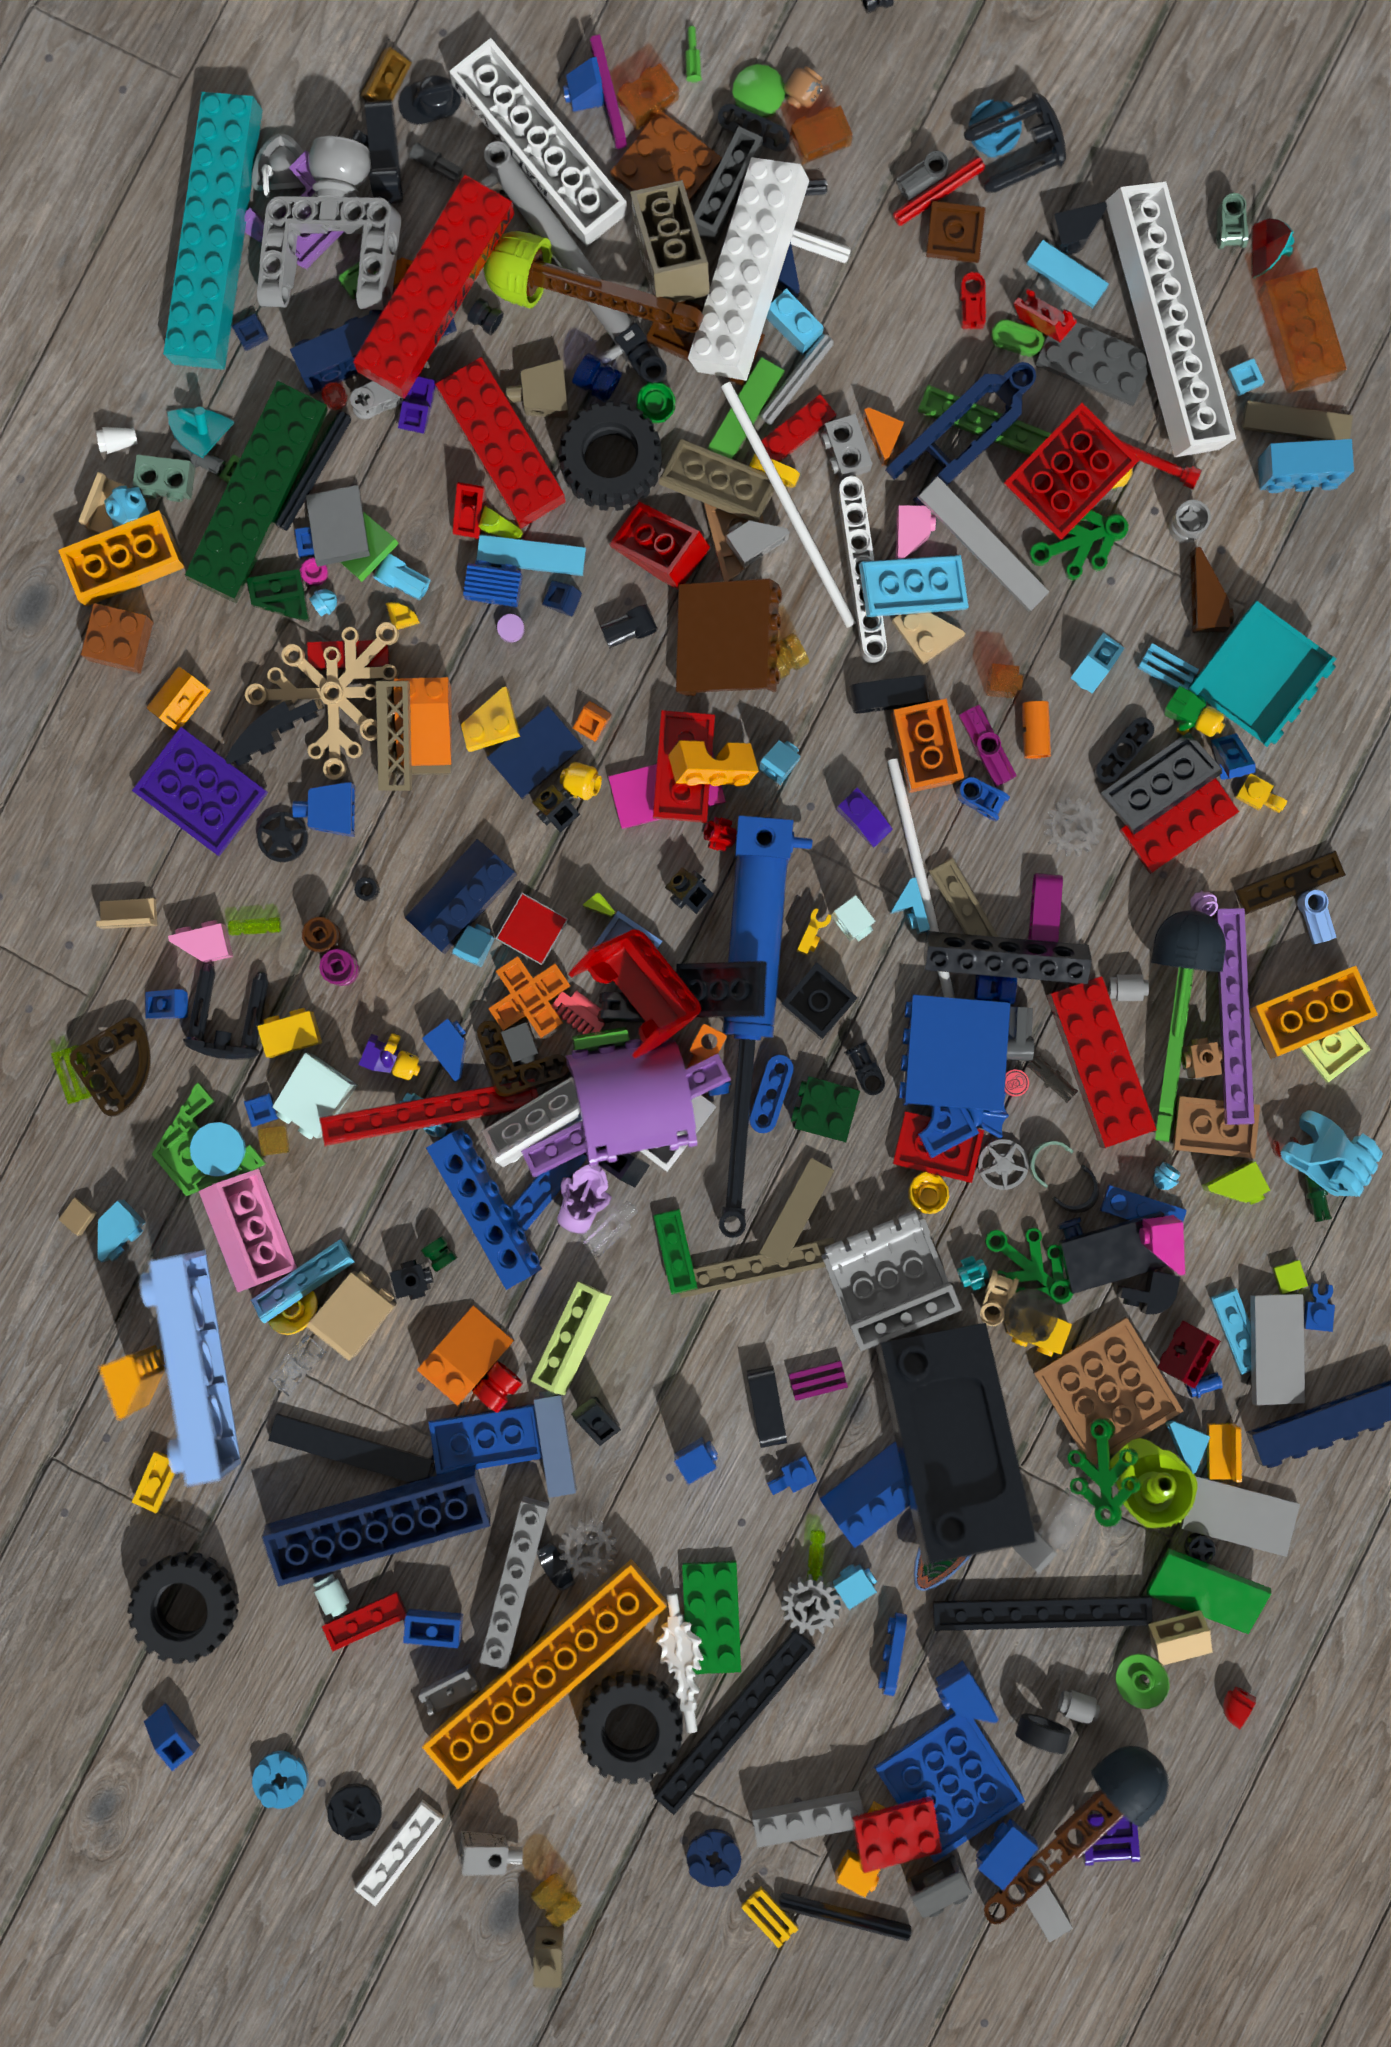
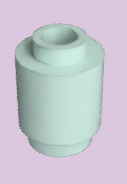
(331, 1595)

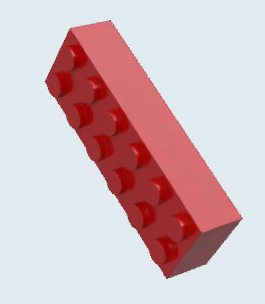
(500, 442)
(1101, 1062)

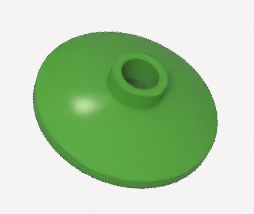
(1132, 1686)

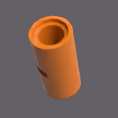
(1037, 725)

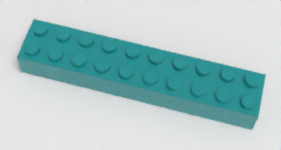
(213, 230)

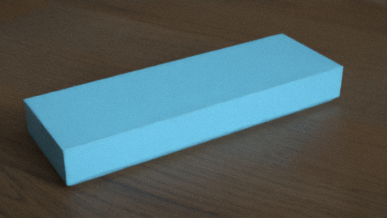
(1067, 274)
(1235, 1327)

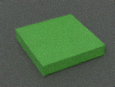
(380, 545)

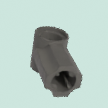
(922, 176)
(1020, 1034)

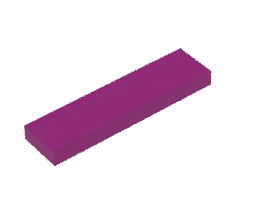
(608, 93)

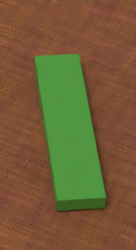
(753, 398)

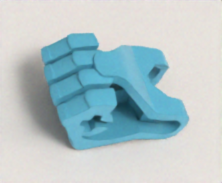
(1332, 1159)

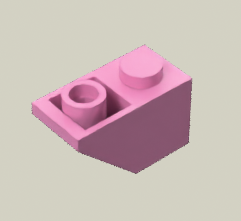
(205, 943)

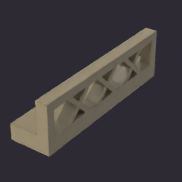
(387, 736)

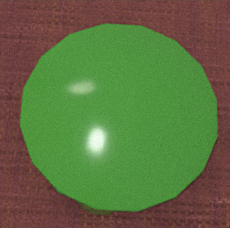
(759, 90)

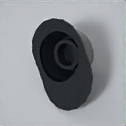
(429, 100)

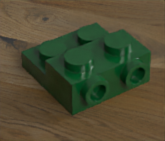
(825, 1109)

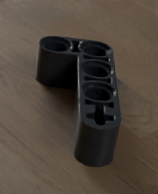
(383, 148)

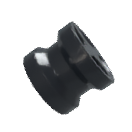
(1204, 1551)

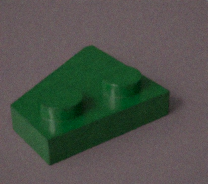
(280, 594)

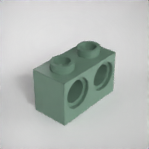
(165, 470)

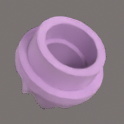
(1204, 902)

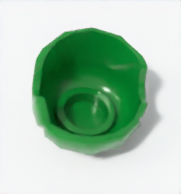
(656, 402)

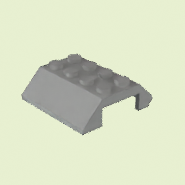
(890, 1280)

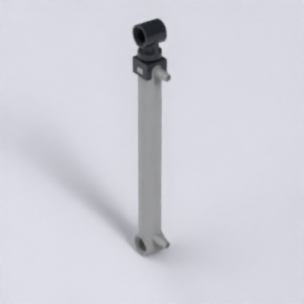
(628, 337)

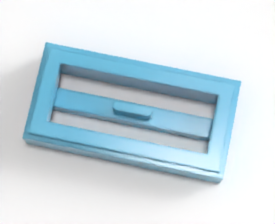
(1172, 659)

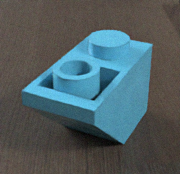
(116, 1228)

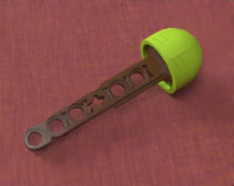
(523, 269)

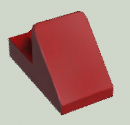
(468, 509)

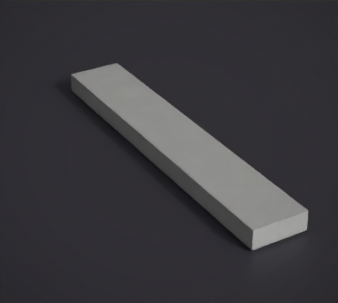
(983, 544)

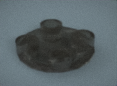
(1030, 1315)

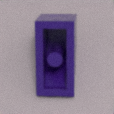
(864, 817)

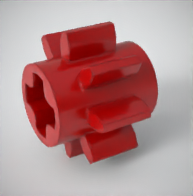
(720, 834)

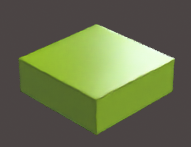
(1290, 1276)

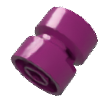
(339, 967)

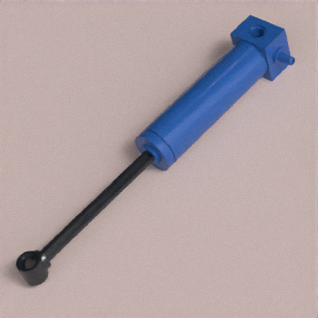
(754, 937)

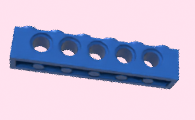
(484, 1223)

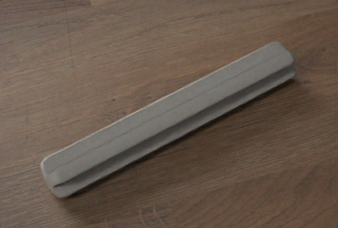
(796, 379)

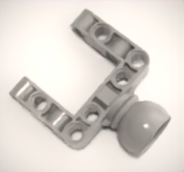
(339, 170)

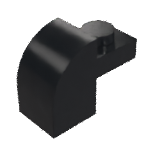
(1158, 1295)

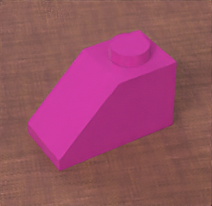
(1166, 1240)

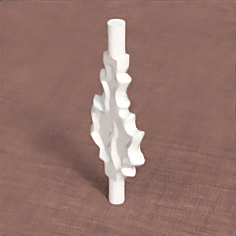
(681, 1654)

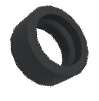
(1043, 1733)

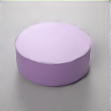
(510, 628)

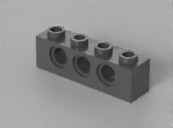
(726, 184)

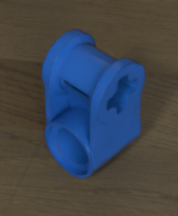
(983, 798)

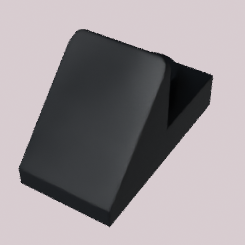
(596, 1421)

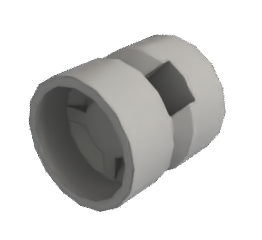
(1189, 521)

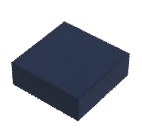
(250, 332)

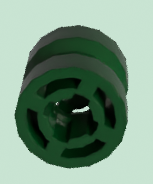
(439, 1253)

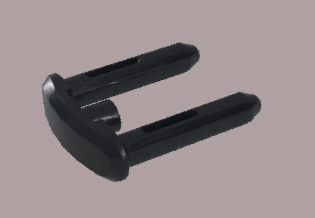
(1049, 129)
(221, 1047)

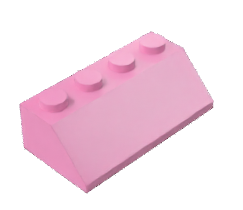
(247, 1230)

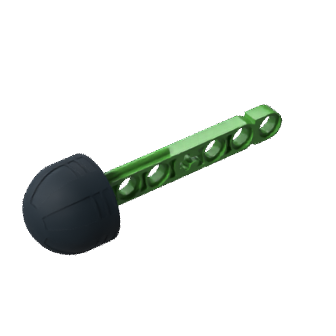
(1187, 942)

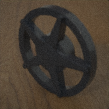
(282, 837)

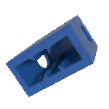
(329, 809)

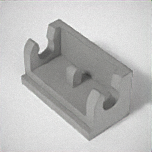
(449, 1690)

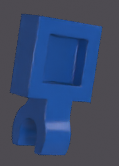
(796, 1475)

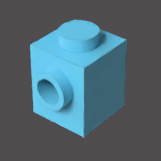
(855, 1585)

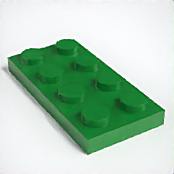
(713, 1611)

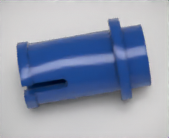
(1206, 1384)

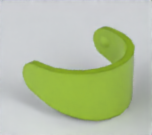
(498, 526)

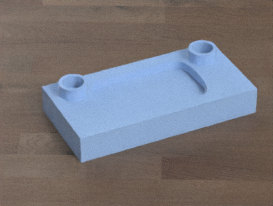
(195, 1367)

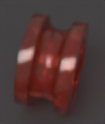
(339, 402)

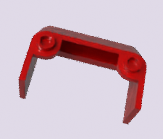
(646, 982)

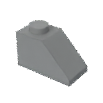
(754, 540)

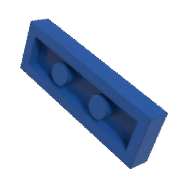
(1132, 1205)

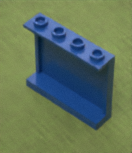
(955, 1053)

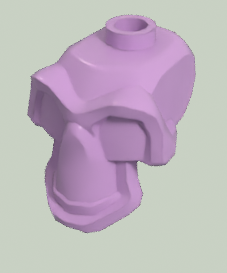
(583, 1198)

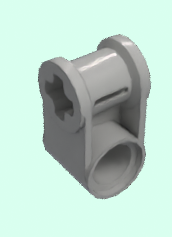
(377, 400)

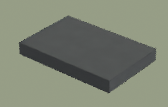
(337, 525)

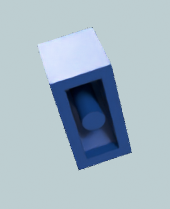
(584, 86)
(448, 1046)

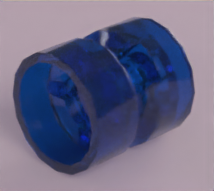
(598, 378)
(1004, 990)

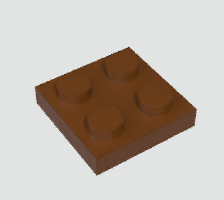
(955, 232)

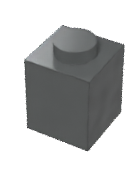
(520, 1044)

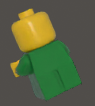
(1192, 712)

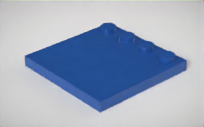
(959, 1775)

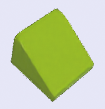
(600, 905)

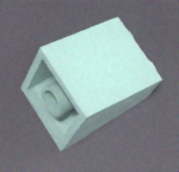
(313, 1093)

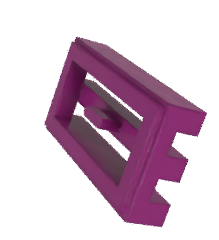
(795, 1386)

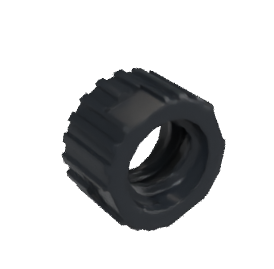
(375, 889)

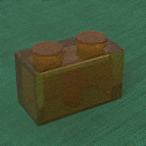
(821, 134)

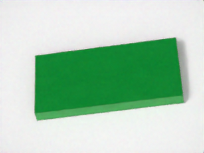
(1207, 1588)

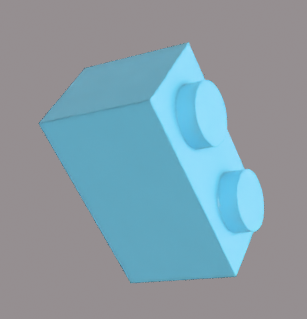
(794, 322)

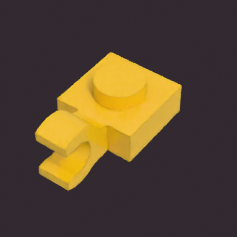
(1257, 792)
(809, 939)

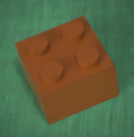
(117, 638)

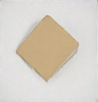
(77, 1216)

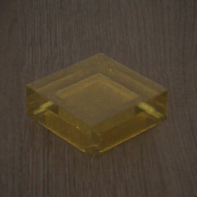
(273, 1140)

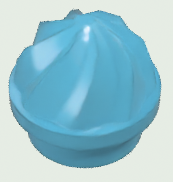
(324, 601)
(1166, 1176)

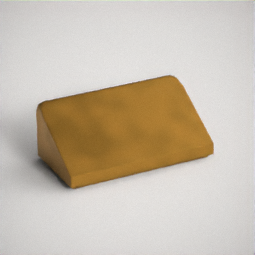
(386, 76)

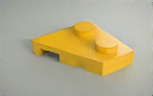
(491, 722)

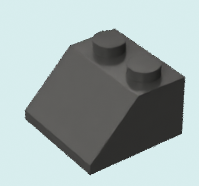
(938, 1887)

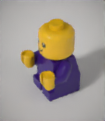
(385, 1057)

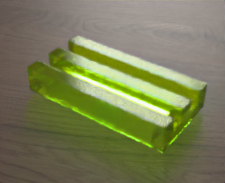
(63, 1077)

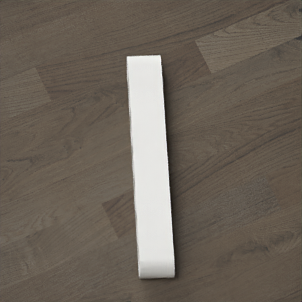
(854, 557)

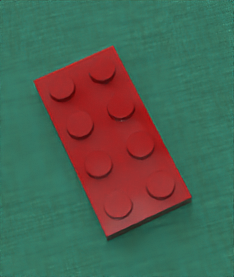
(675, 799)
(1181, 826)

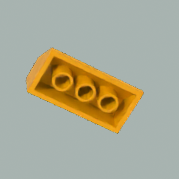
(133, 1379)

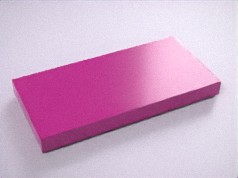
(635, 795)

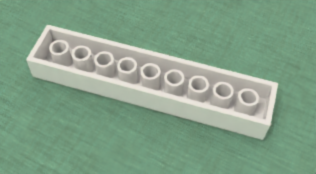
(1170, 319)

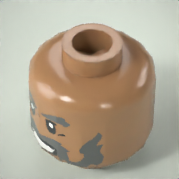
(803, 87)

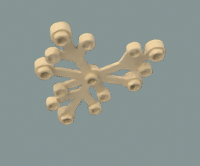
(355, 669)

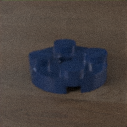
(721, 1872)

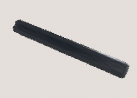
(313, 470)
(845, 1916)

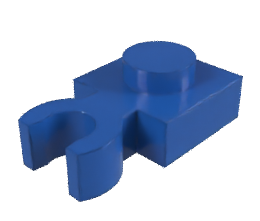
(1319, 1314)

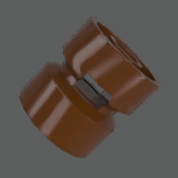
(321, 935)

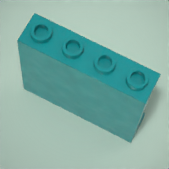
(1263, 674)

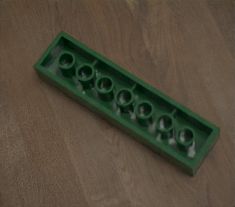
(256, 492)

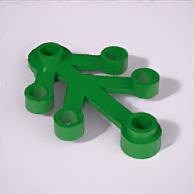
(1084, 539)
(1033, 1269)
(1104, 1477)

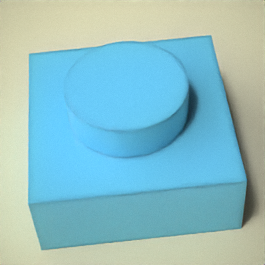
(1245, 377)

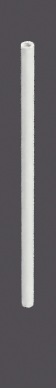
(788, 504)
(917, 862)

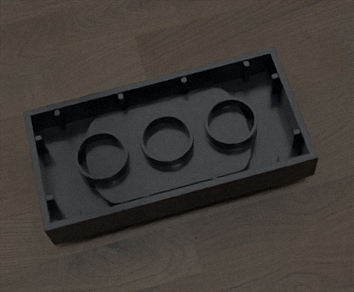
(955, 1444)

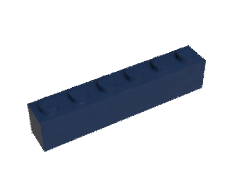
(1321, 1425)

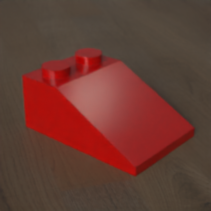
(660, 545)

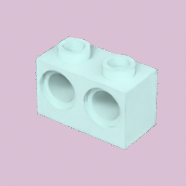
(853, 919)

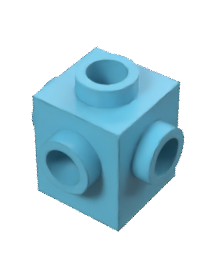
(125, 505)

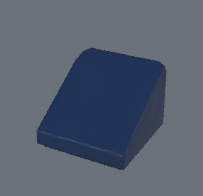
(562, 598)

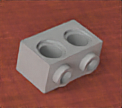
(852, 446)

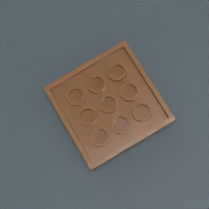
(1110, 1380)

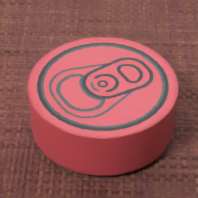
(1016, 1082)

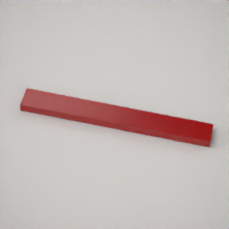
(420, 1114)

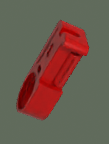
(973, 303)

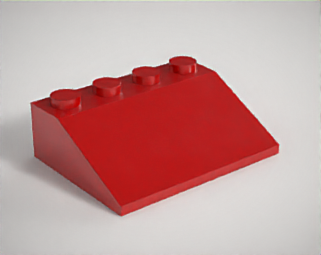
(1071, 471)

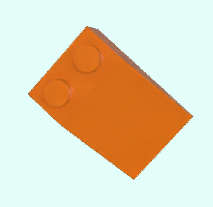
(429, 721)
(465, 1355)

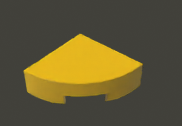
(401, 615)

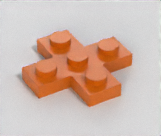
(529, 997)

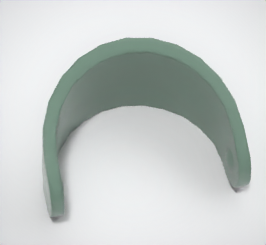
(1032, 1157)

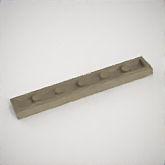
(757, 1268)

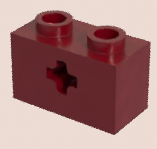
(1188, 1354)

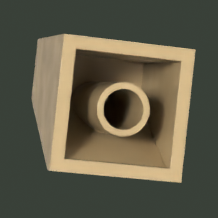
(352, 1314)

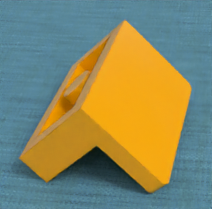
(178, 699)
(1224, 1451)

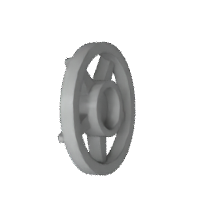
(1003, 1164)

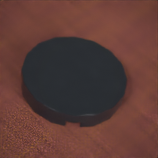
(354, 1811)

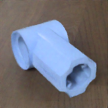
(1317, 920)

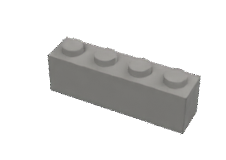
(806, 1818)

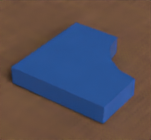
(947, 1129)

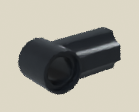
(635, 624)

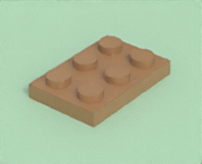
(1202, 1129)

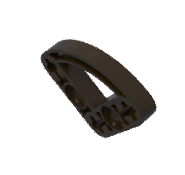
(98, 1056)

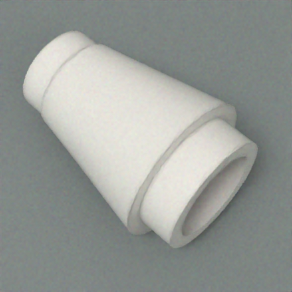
(115, 439)

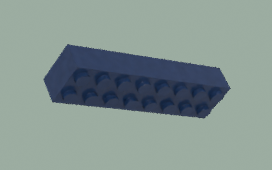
(376, 1525)

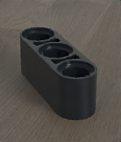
(889, 694)
(766, 1406)

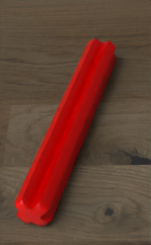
(938, 190)

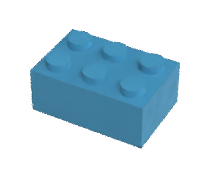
(1305, 465)

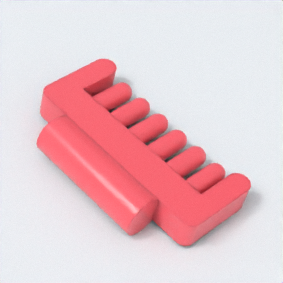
(580, 1006)

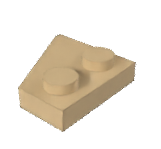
(927, 634)

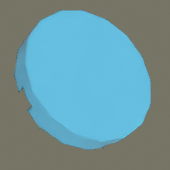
(217, 1149)

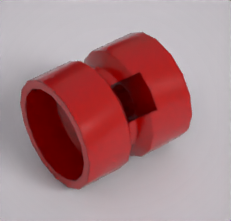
(499, 1384)

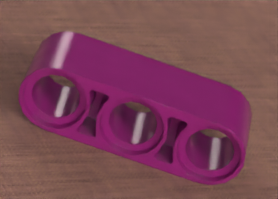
(1045, 907)

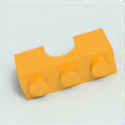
(695, 766)
(851, 1875)

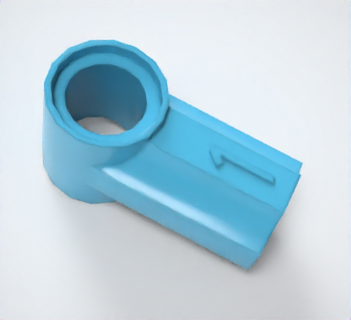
(396, 574)

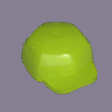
(1165, 1485)

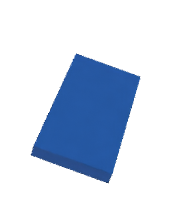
(485, 1439)

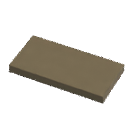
(717, 481)

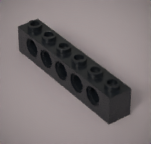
(1007, 957)

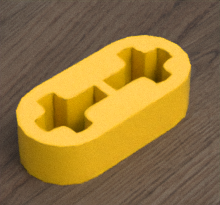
(787, 474)

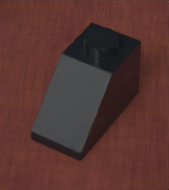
(1074, 227)
(627, 1168)

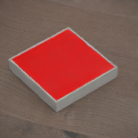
(532, 929)

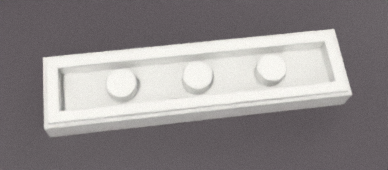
(398, 1852)

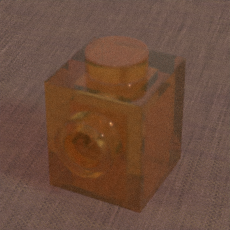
(1004, 681)

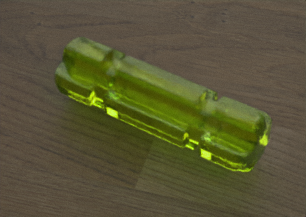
(254, 926)
(816, 1553)

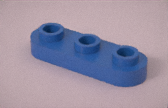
(774, 1081)
(892, 1654)

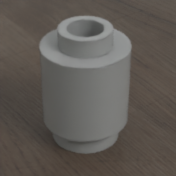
(1128, 987)
(1078, 1706)

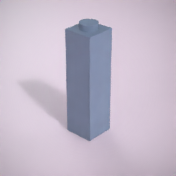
(555, 1444)

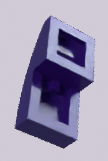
(417, 406)

